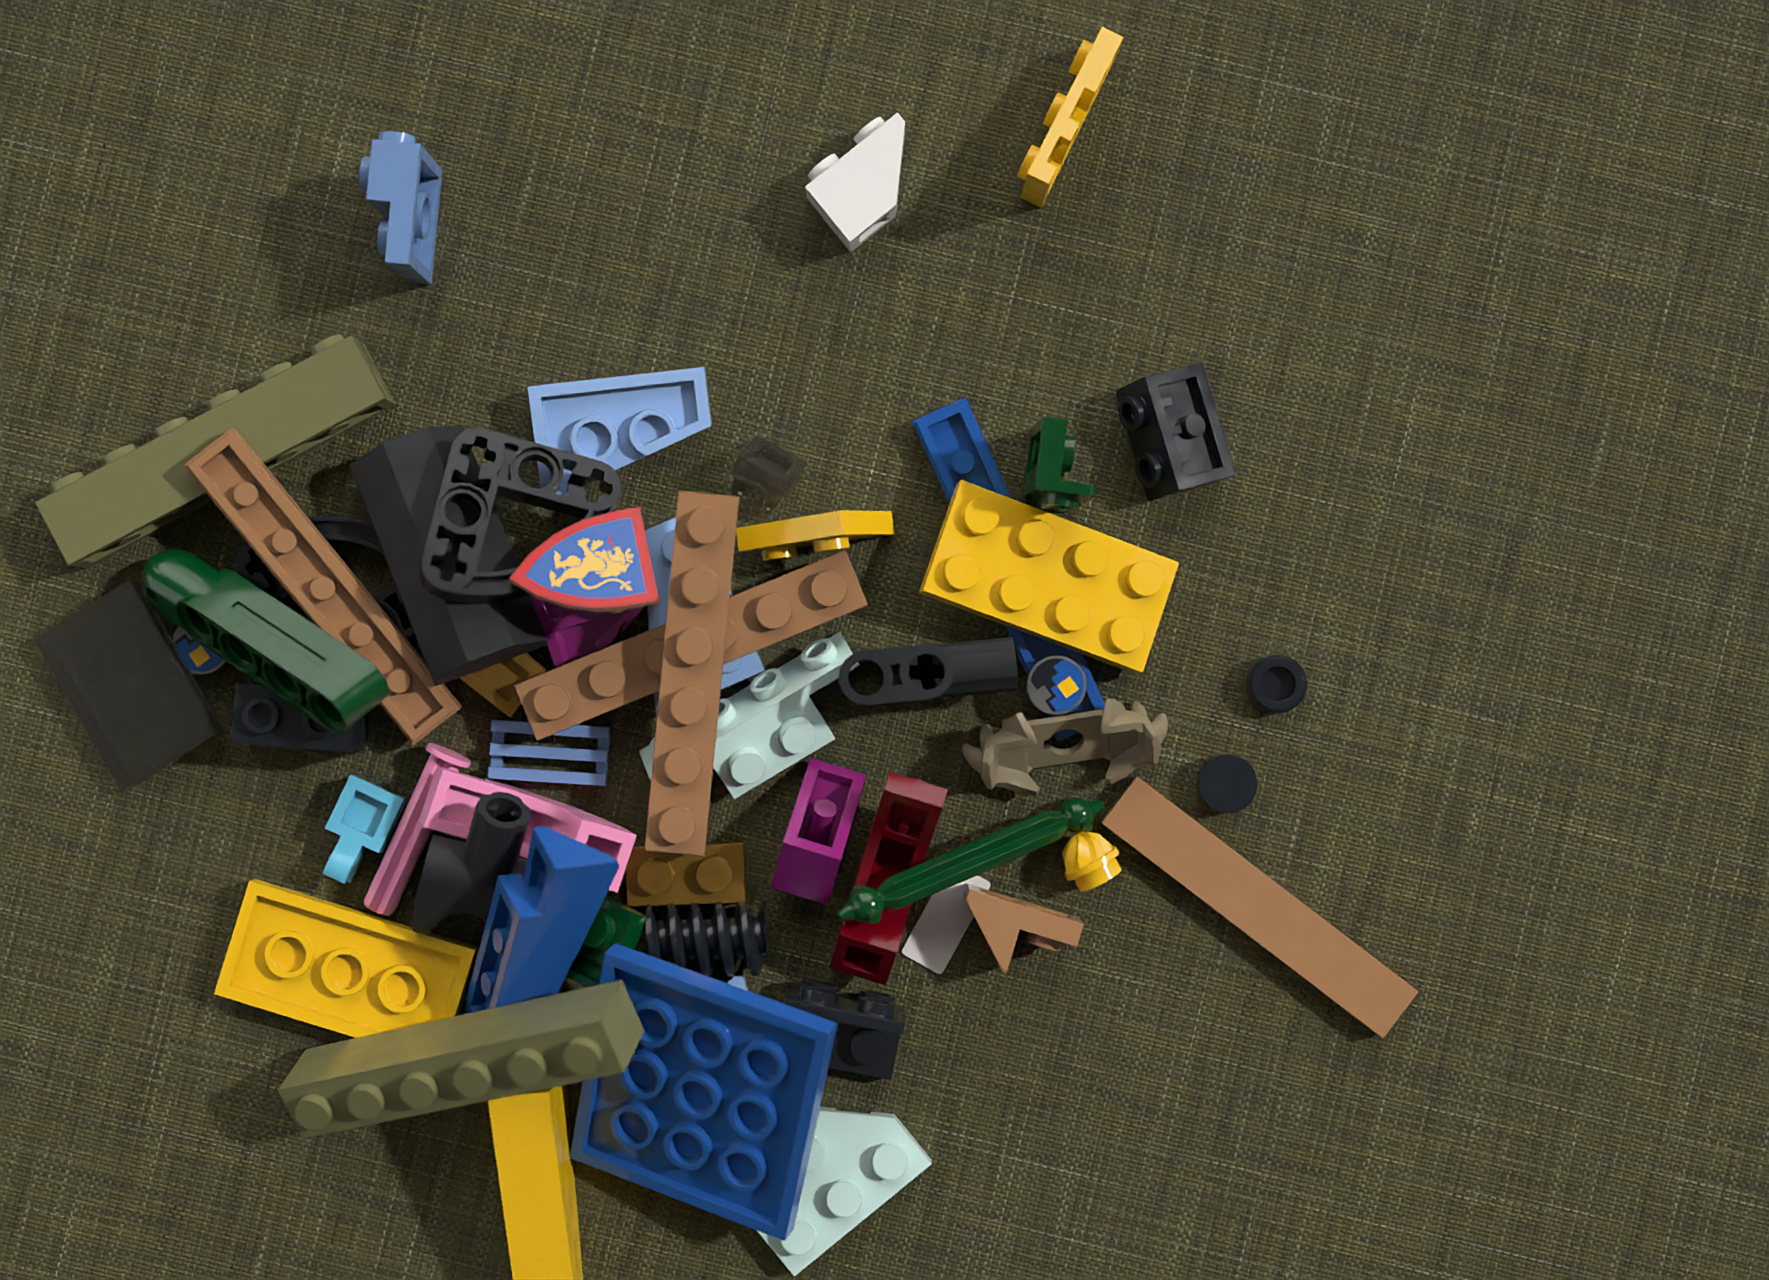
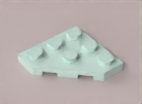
(850, 1173)

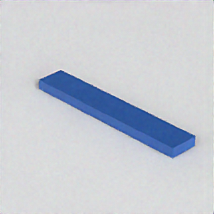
(961, 453)

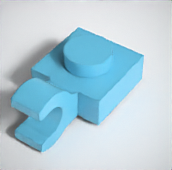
(363, 819)

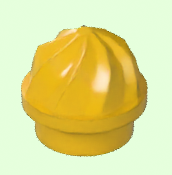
(1090, 860)

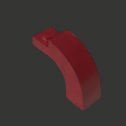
(895, 843)

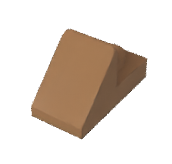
(1004, 916)

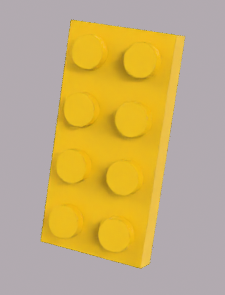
(1049, 577)
(340, 965)

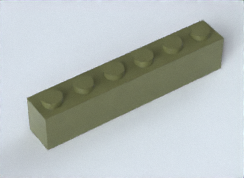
(278, 419)
(463, 1060)

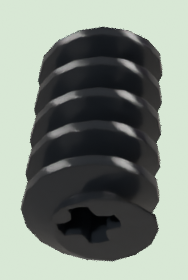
(710, 938)

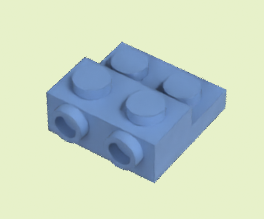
(406, 190)

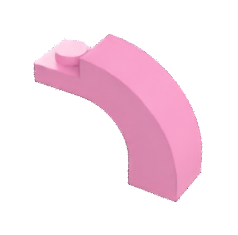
(455, 796)

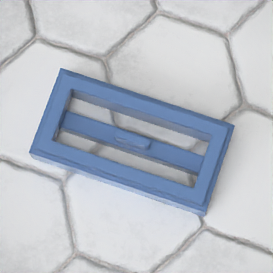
(499, 750)

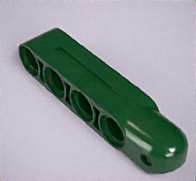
(264, 639)

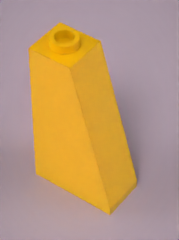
(537, 1184)

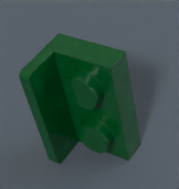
(1048, 458)

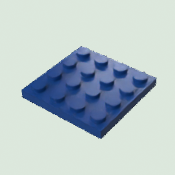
(713, 1096)

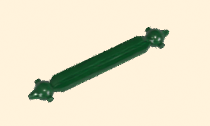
(970, 860)

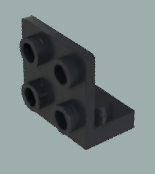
(865, 1030)

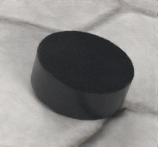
(1276, 684)
(1226, 783)

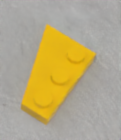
(1068, 115)

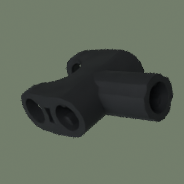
(956, 667)
(464, 875)

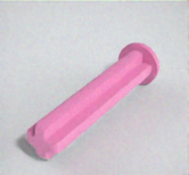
(409, 837)

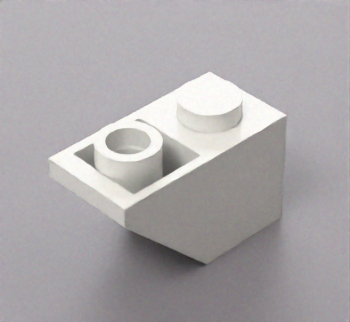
(862, 187)

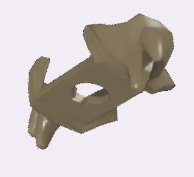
(1106, 733)

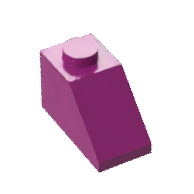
(818, 831)

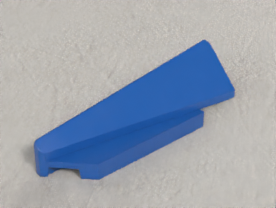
(539, 921)

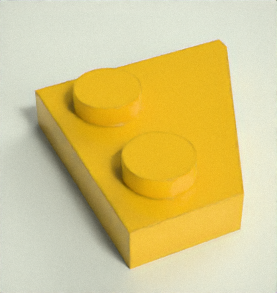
(824, 531)

